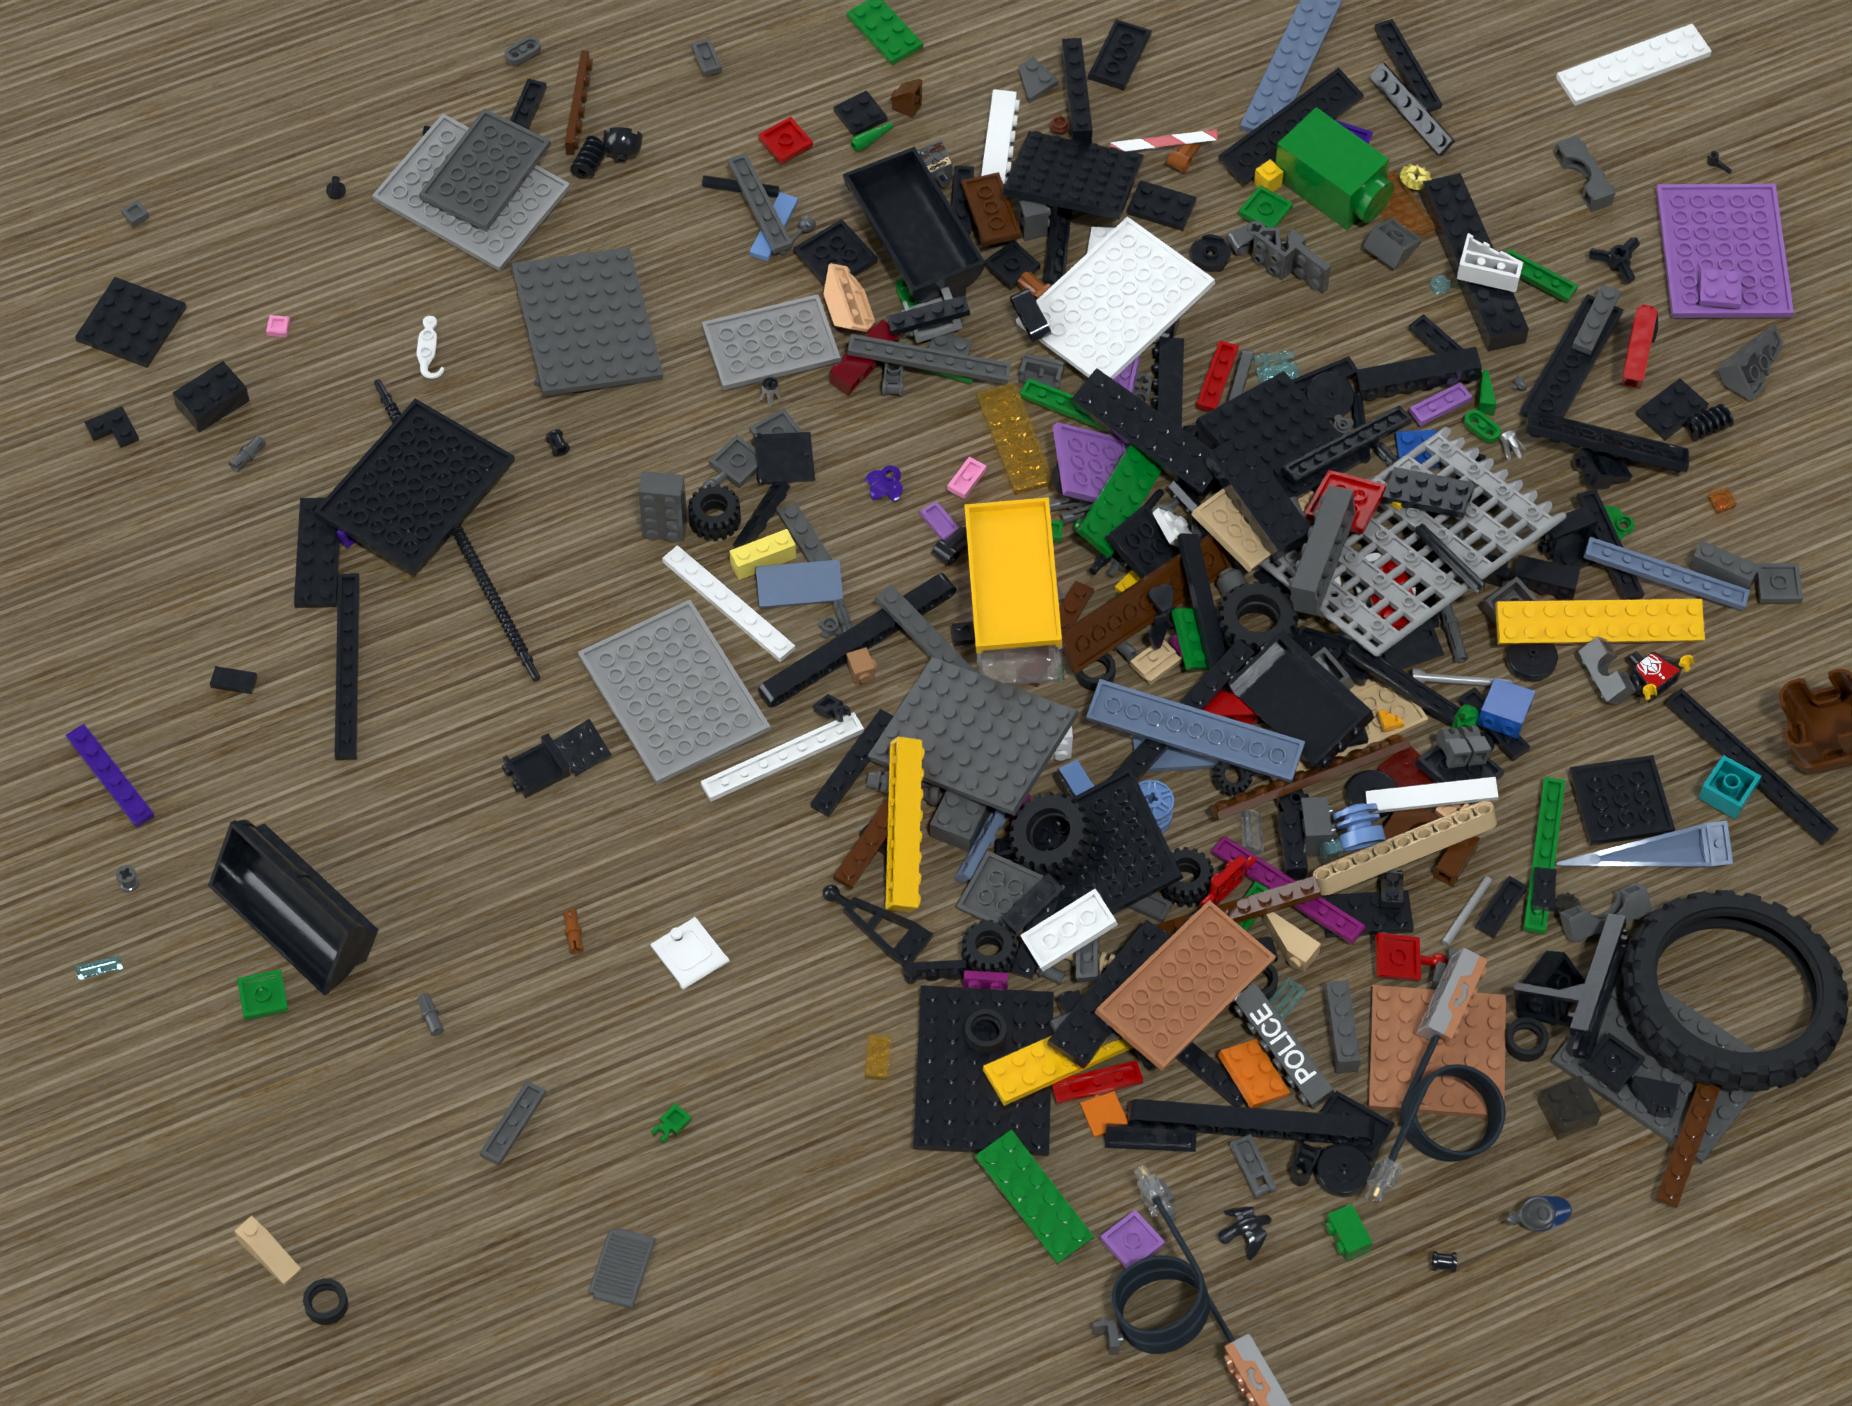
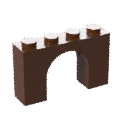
(1456, 855)

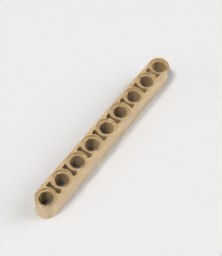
(1405, 847)

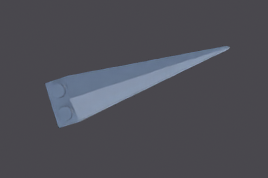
(1690, 847)

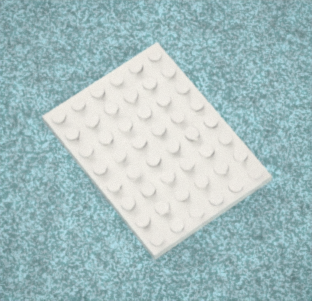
(1119, 300)

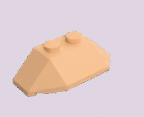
(847, 299)

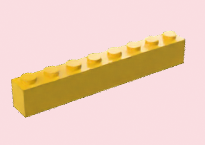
(904, 825)

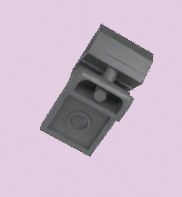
(1296, 258)

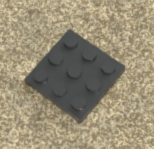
(996, 888)

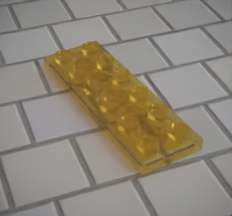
(1014, 438)

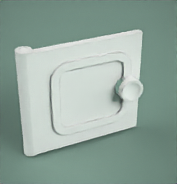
(692, 955)

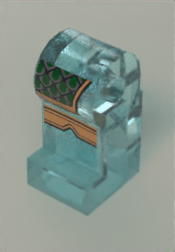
(1330, 851)

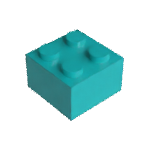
(1729, 787)

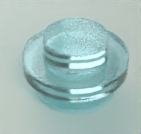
(1440, 284)

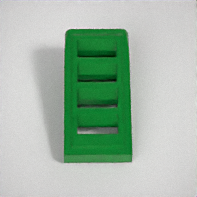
(1487, 400)

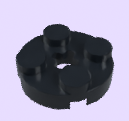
(1210, 262)

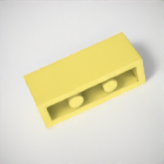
(763, 552)

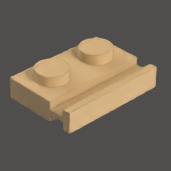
(1154, 664)

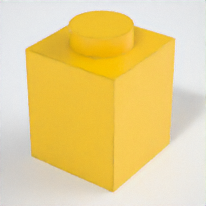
(1268, 176)

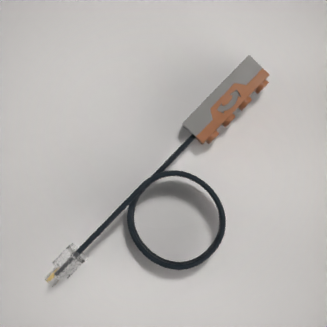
(1437, 1025)
(1242, 1357)

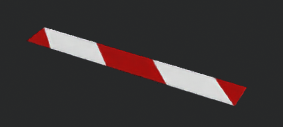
(1168, 140)

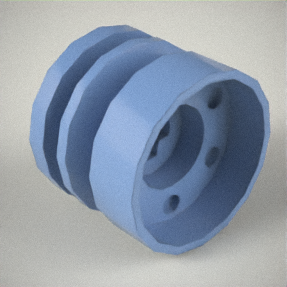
(1162, 801)
(1359, 826)

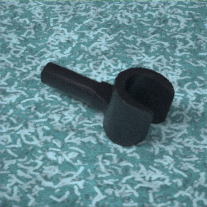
(1714, 161)

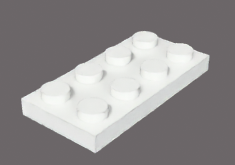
(1069, 930)

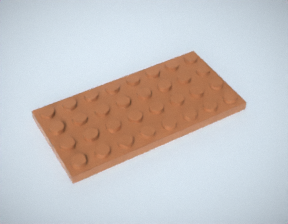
(1185, 985)

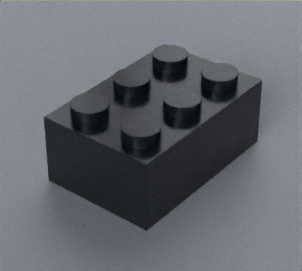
(211, 396)

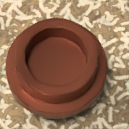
(1059, 124)

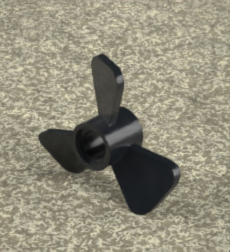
(1163, 601)

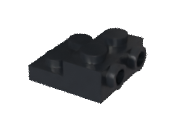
(1601, 468)

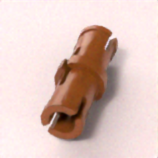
(573, 931)

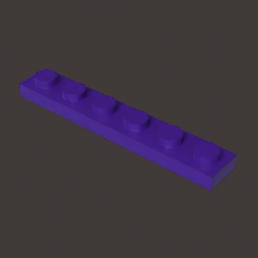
(110, 775)

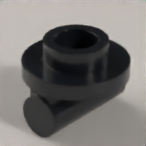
(336, 189)

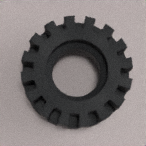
(1227, 786)

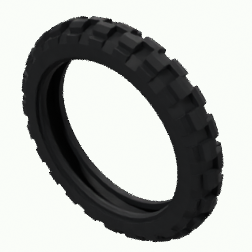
(1711, 1063)

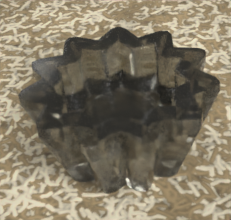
(1565, 902)

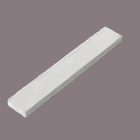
(1433, 795)

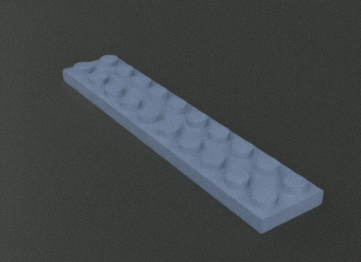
(1291, 60)
(1195, 730)

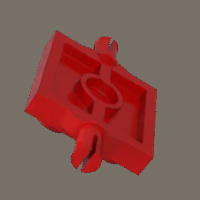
(1225, 882)

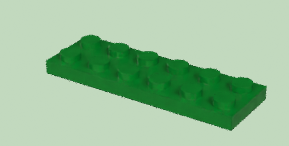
(1119, 498)
(1034, 1197)

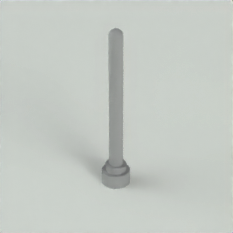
(1453, 679)

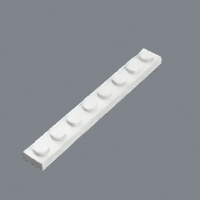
(728, 603)
(781, 757)

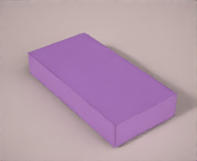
(938, 520)

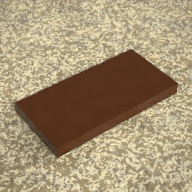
(990, 209)

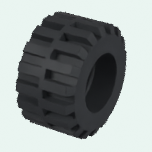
(714, 526)
(1194, 891)
(992, 934)

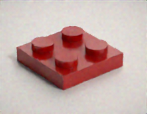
(785, 140)

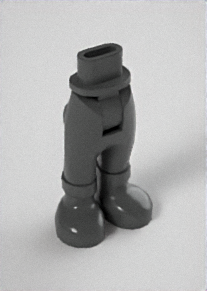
(881, 784)

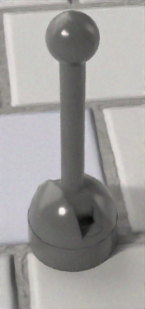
(805, 224)

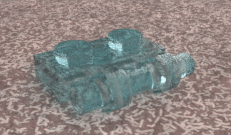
(1267, 371)

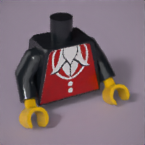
(1656, 673)

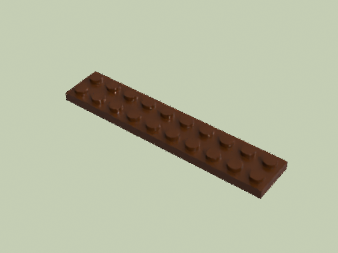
(1132, 609)

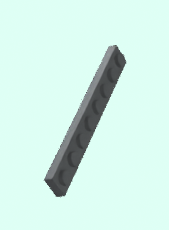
(929, 359)

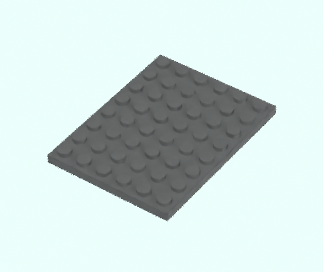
(586, 321)
(977, 734)
(1618, 1023)

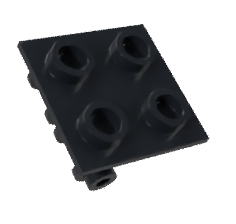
(582, 747)

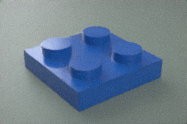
(1409, 440)

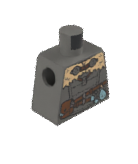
(938, 162)

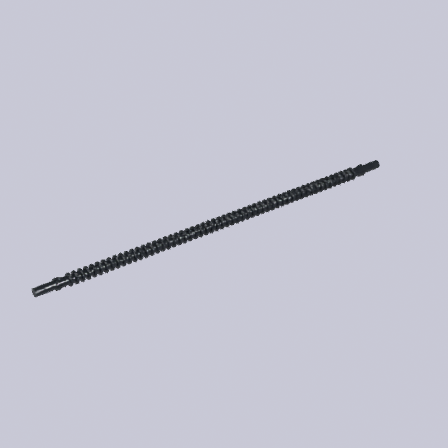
(475, 563)

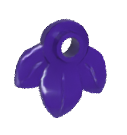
(883, 485)

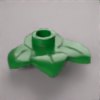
(1617, 519)

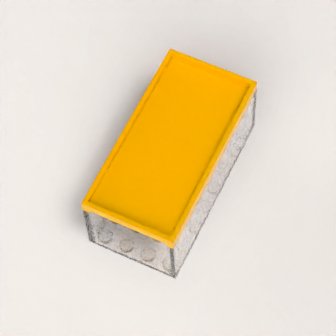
(1014, 591)

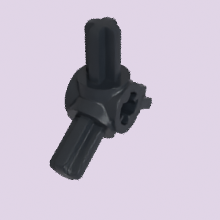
(1618, 258)

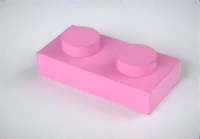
(966, 477)

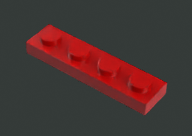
(1217, 376)
(1097, 1082)

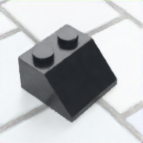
(1554, 971)

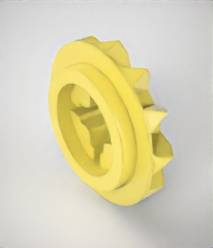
(1408, 178)

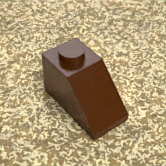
(908, 98)

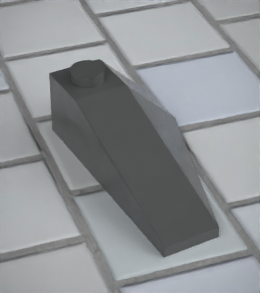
(1750, 365)

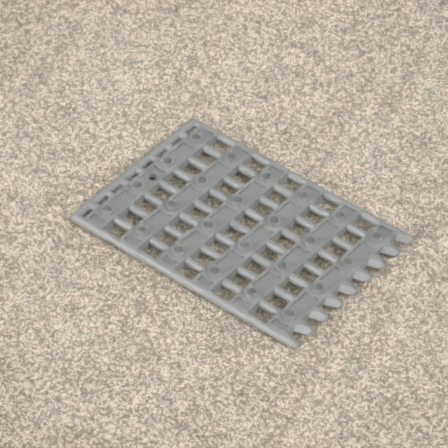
(1414, 562)

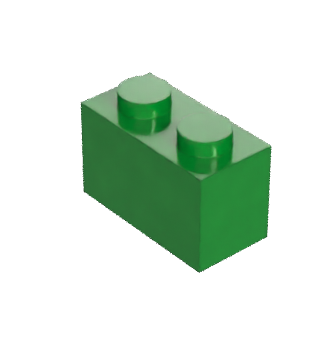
(1348, 1233)

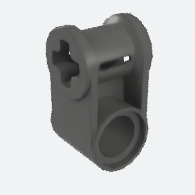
(1242, 239)
(893, 380)

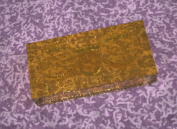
(877, 1057)

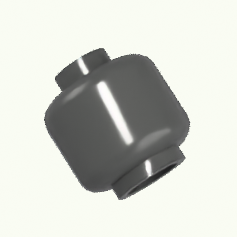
(1229, 579)

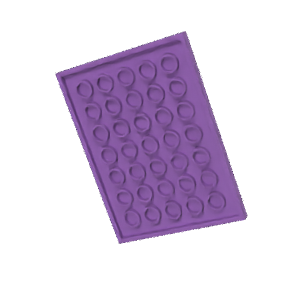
(1724, 230)

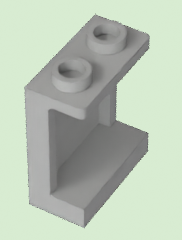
(935, 330)

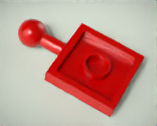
(1400, 957)

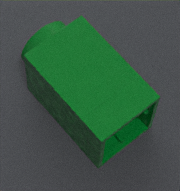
(1334, 170)

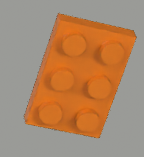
(1253, 1073)

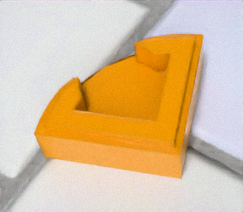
(1389, 721)

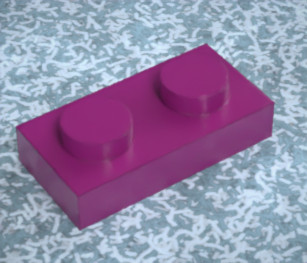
(986, 980)

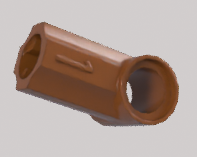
(1182, 157)
(1030, 281)

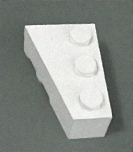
(1488, 267)

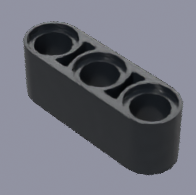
(1030, 315)

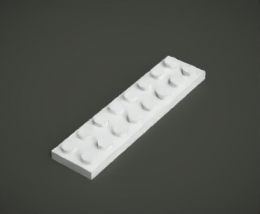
(1633, 64)

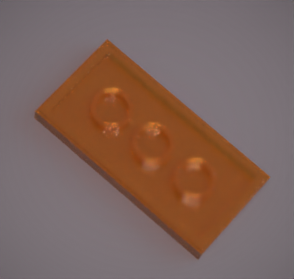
(1406, 208)

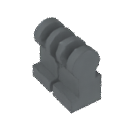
(1463, 746)

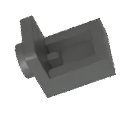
(1114, 1338)

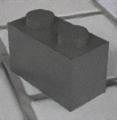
(1033, 219)

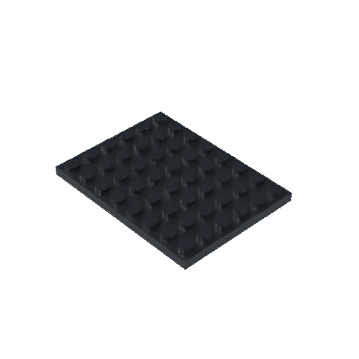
(414, 486)
(953, 1095)

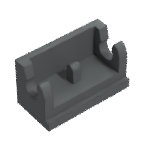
(1042, 370)

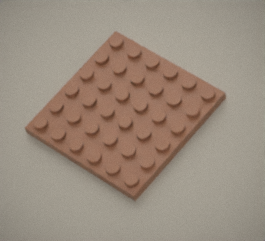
(1399, 1050)

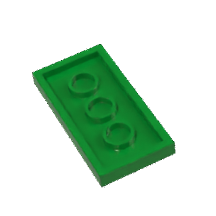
(885, 30)

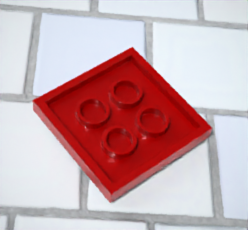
(1366, 497)

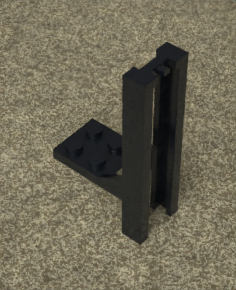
(1592, 997)

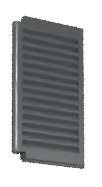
(621, 1267)

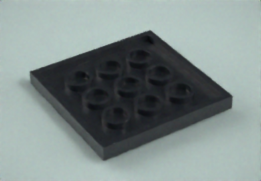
(131, 322)
(1621, 800)

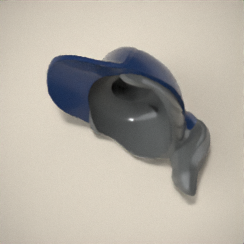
(1542, 1213)

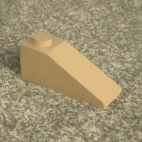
(1293, 943)
(266, 1250)

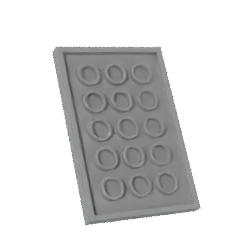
(771, 342)

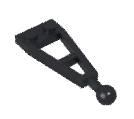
(907, 949)

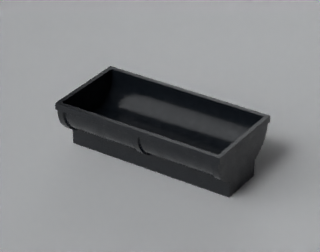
(916, 225)
(291, 905)

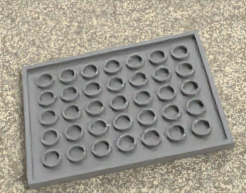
(510, 229)
(673, 691)

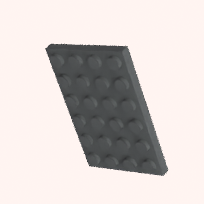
(485, 169)

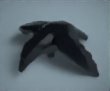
(1248, 1225)

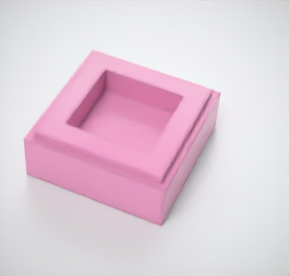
(278, 326)

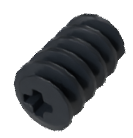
(589, 158)
(1709, 421)

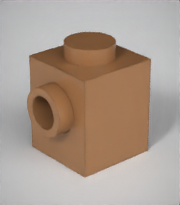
(861, 666)

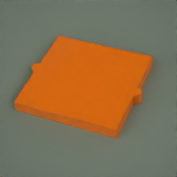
(1103, 1110)

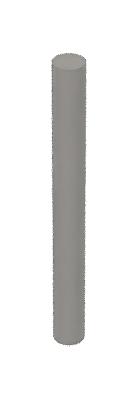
(1466, 911)

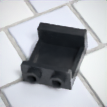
(536, 767)

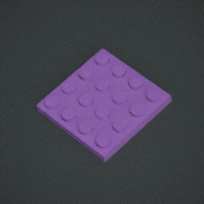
(1085, 459)

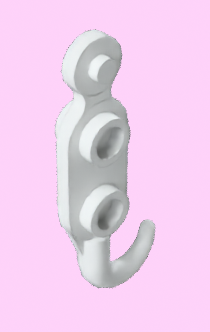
(427, 347)

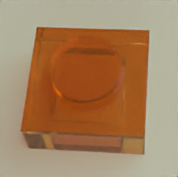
(1722, 500)

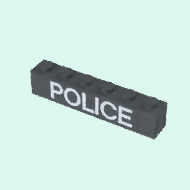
(1284, 1046)

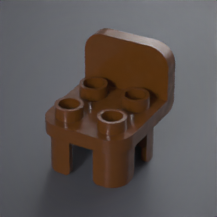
(1819, 722)

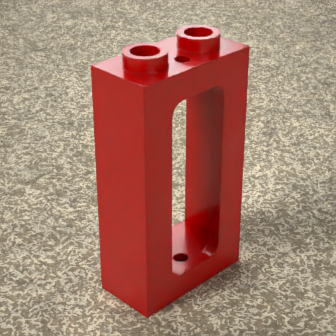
(1639, 346)

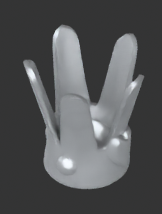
(770, 386)
(1509, 439)

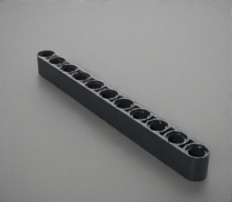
(863, 635)
(1254, 1121)

